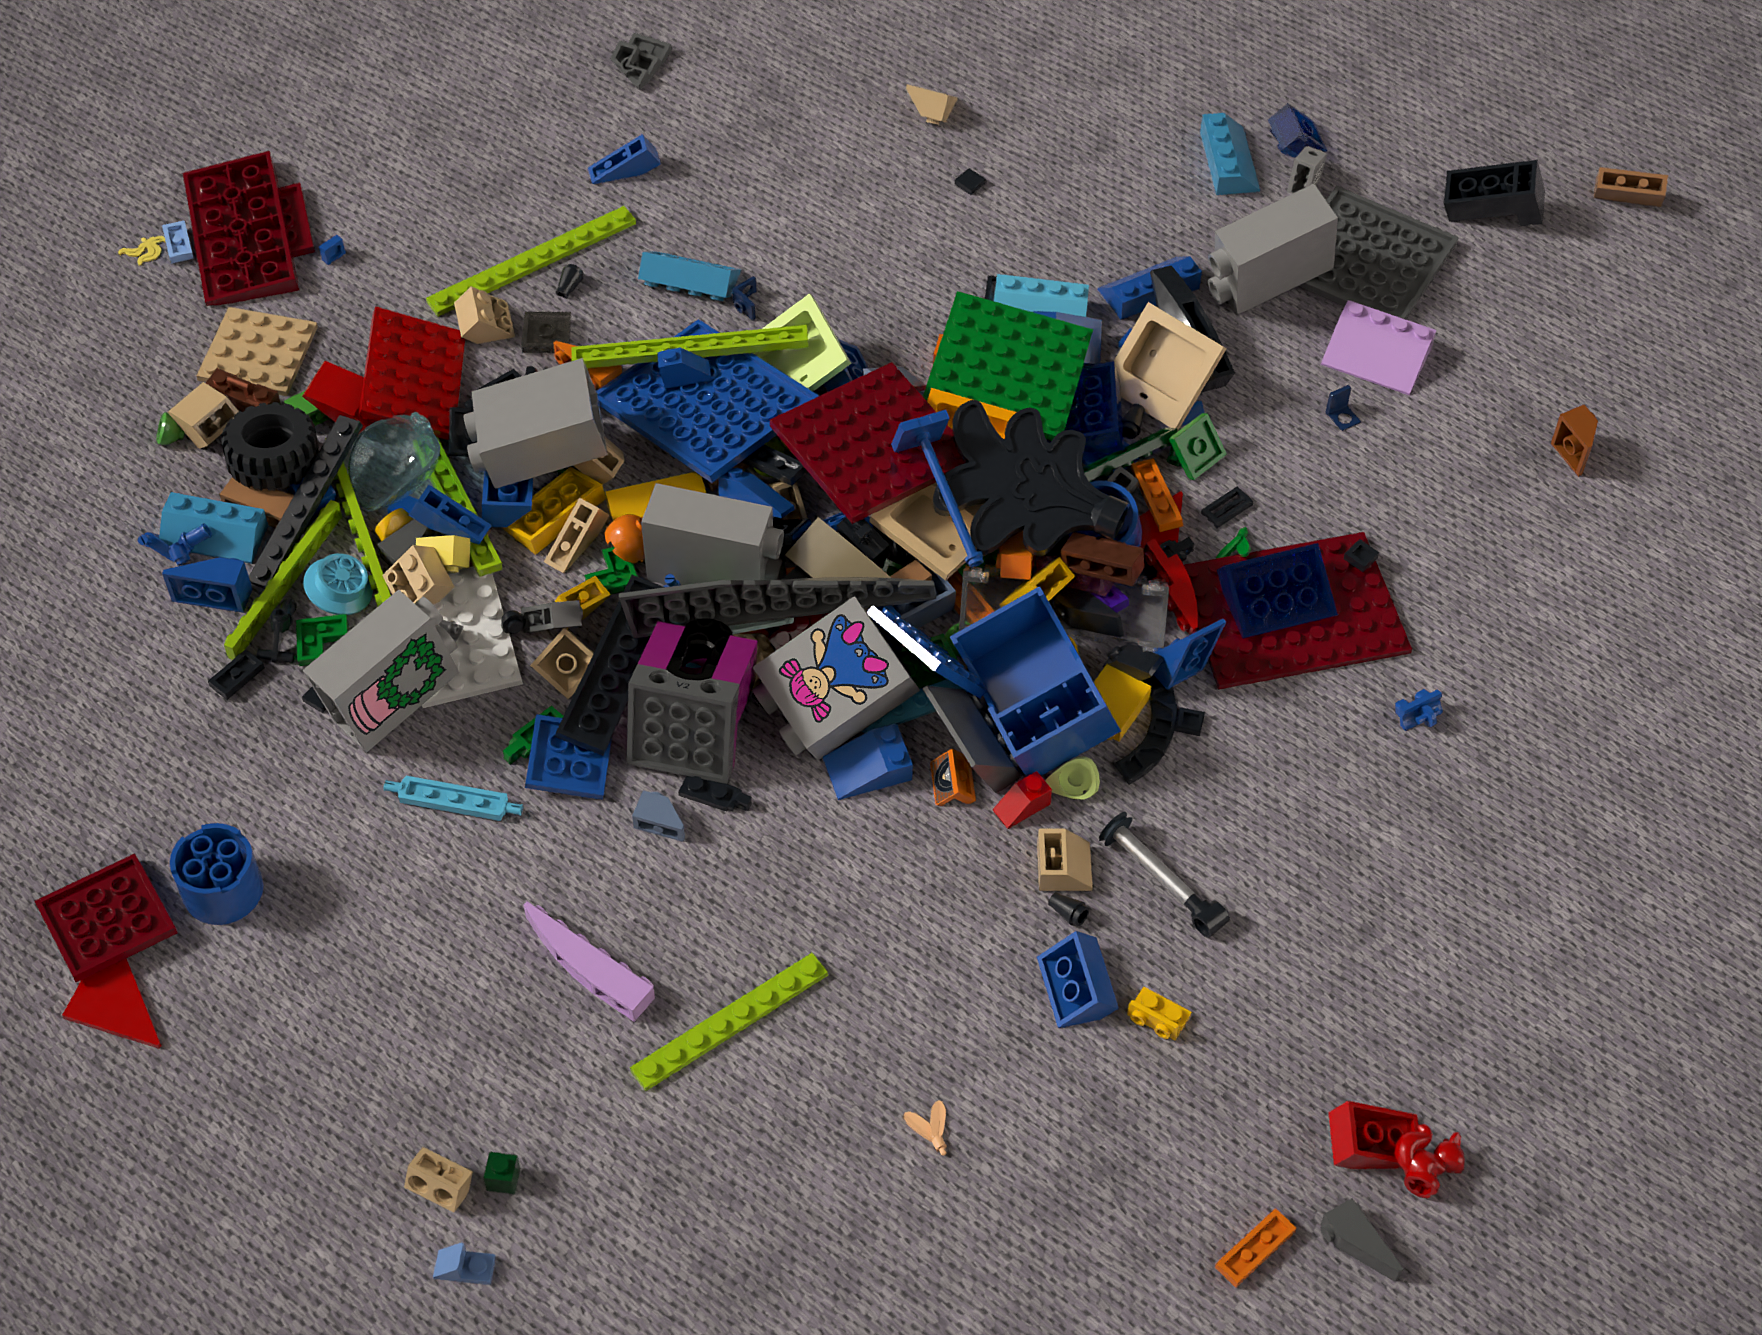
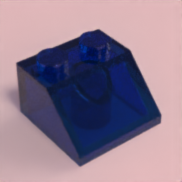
(1295, 131)

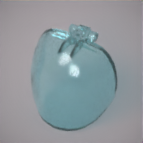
(392, 460)

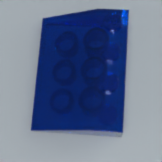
(1098, 409)
(1277, 590)

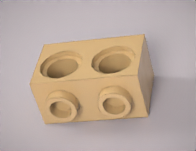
(438, 1179)

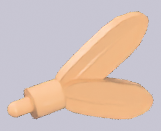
(931, 1131)

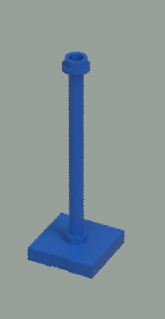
(922, 432)

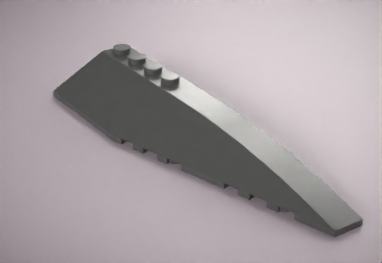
(763, 600)

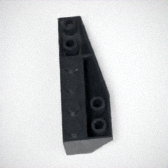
(1178, 300)

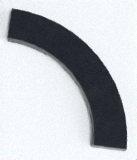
(1158, 735)

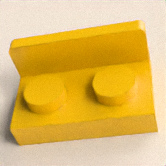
(1158, 1013)

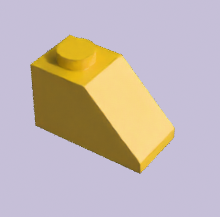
(589, 593)

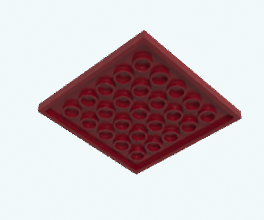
(848, 441)

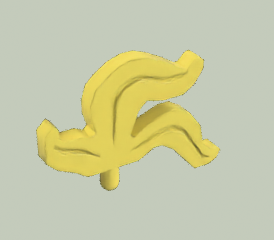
(153, 249)

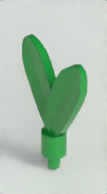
(1239, 543)

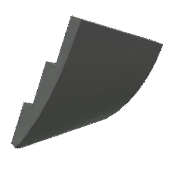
(642, 63)

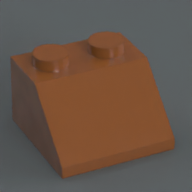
(1575, 437)

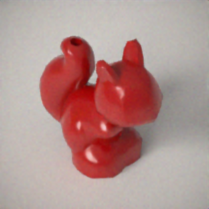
(1423, 1166)

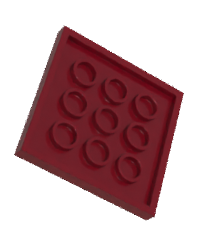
(105, 917)

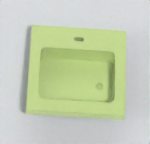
(812, 364)

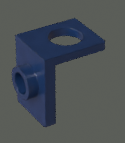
(741, 301)
(1338, 404)

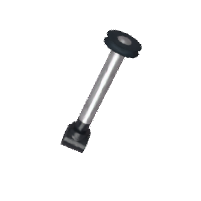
(1206, 915)

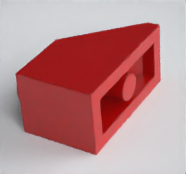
(1023, 800)

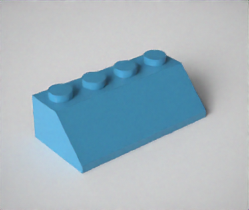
(1228, 155)
(688, 274)
(234, 527)

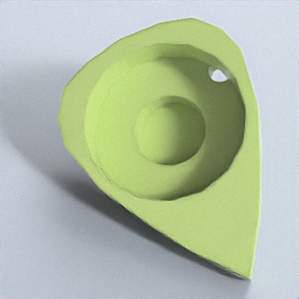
(1074, 778)

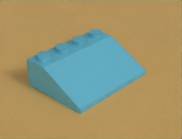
(1042, 294)

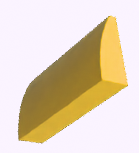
(636, 497)
(552, 508)

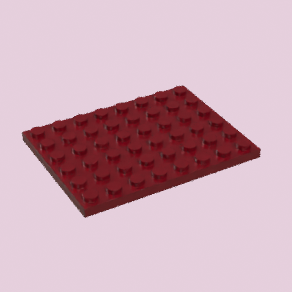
(1360, 633)

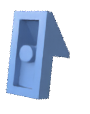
(464, 1266)

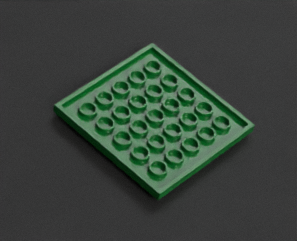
(1010, 359)

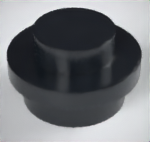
(513, 622)

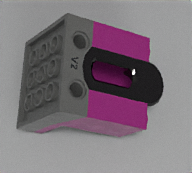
(684, 715)

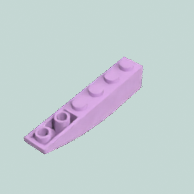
(592, 966)

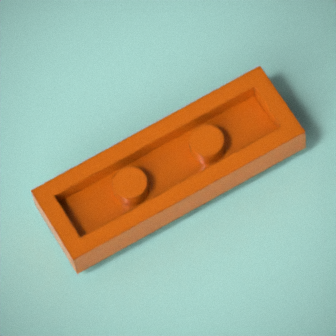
(1255, 1247)

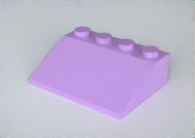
(1378, 347)

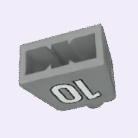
(1309, 164)

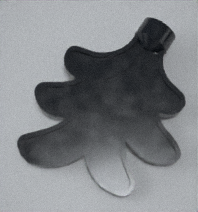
(1024, 483)

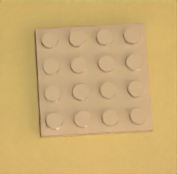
(259, 348)

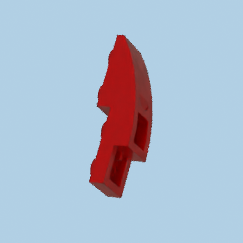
(1181, 592)

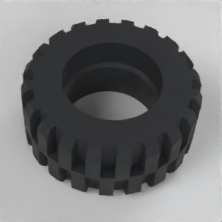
(268, 426)

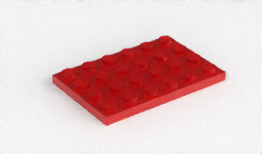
(411, 369)

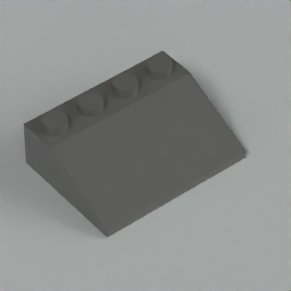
(975, 736)

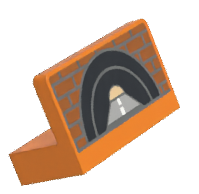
(952, 778)

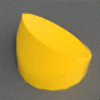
(392, 523)

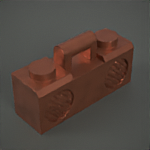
(240, 391)
(1103, 558)

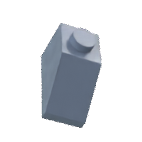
(657, 816)

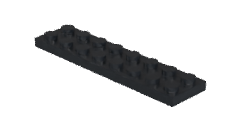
(605, 684)

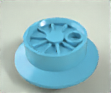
(338, 584)

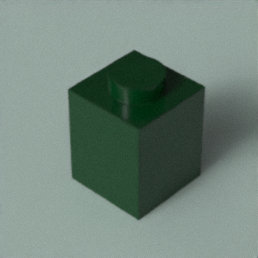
(502, 1172)

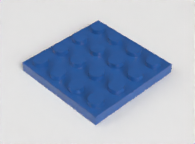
(927, 651)

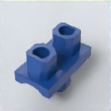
(1421, 710)

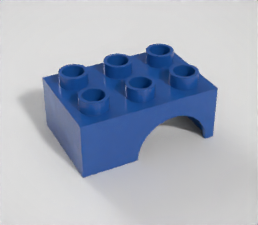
(1035, 684)

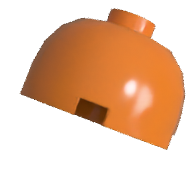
(627, 538)

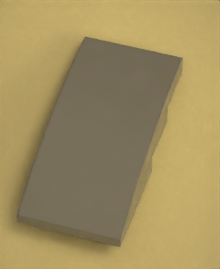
(827, 554)

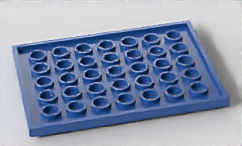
(708, 421)

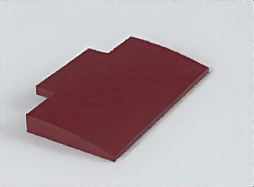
(246, 229)

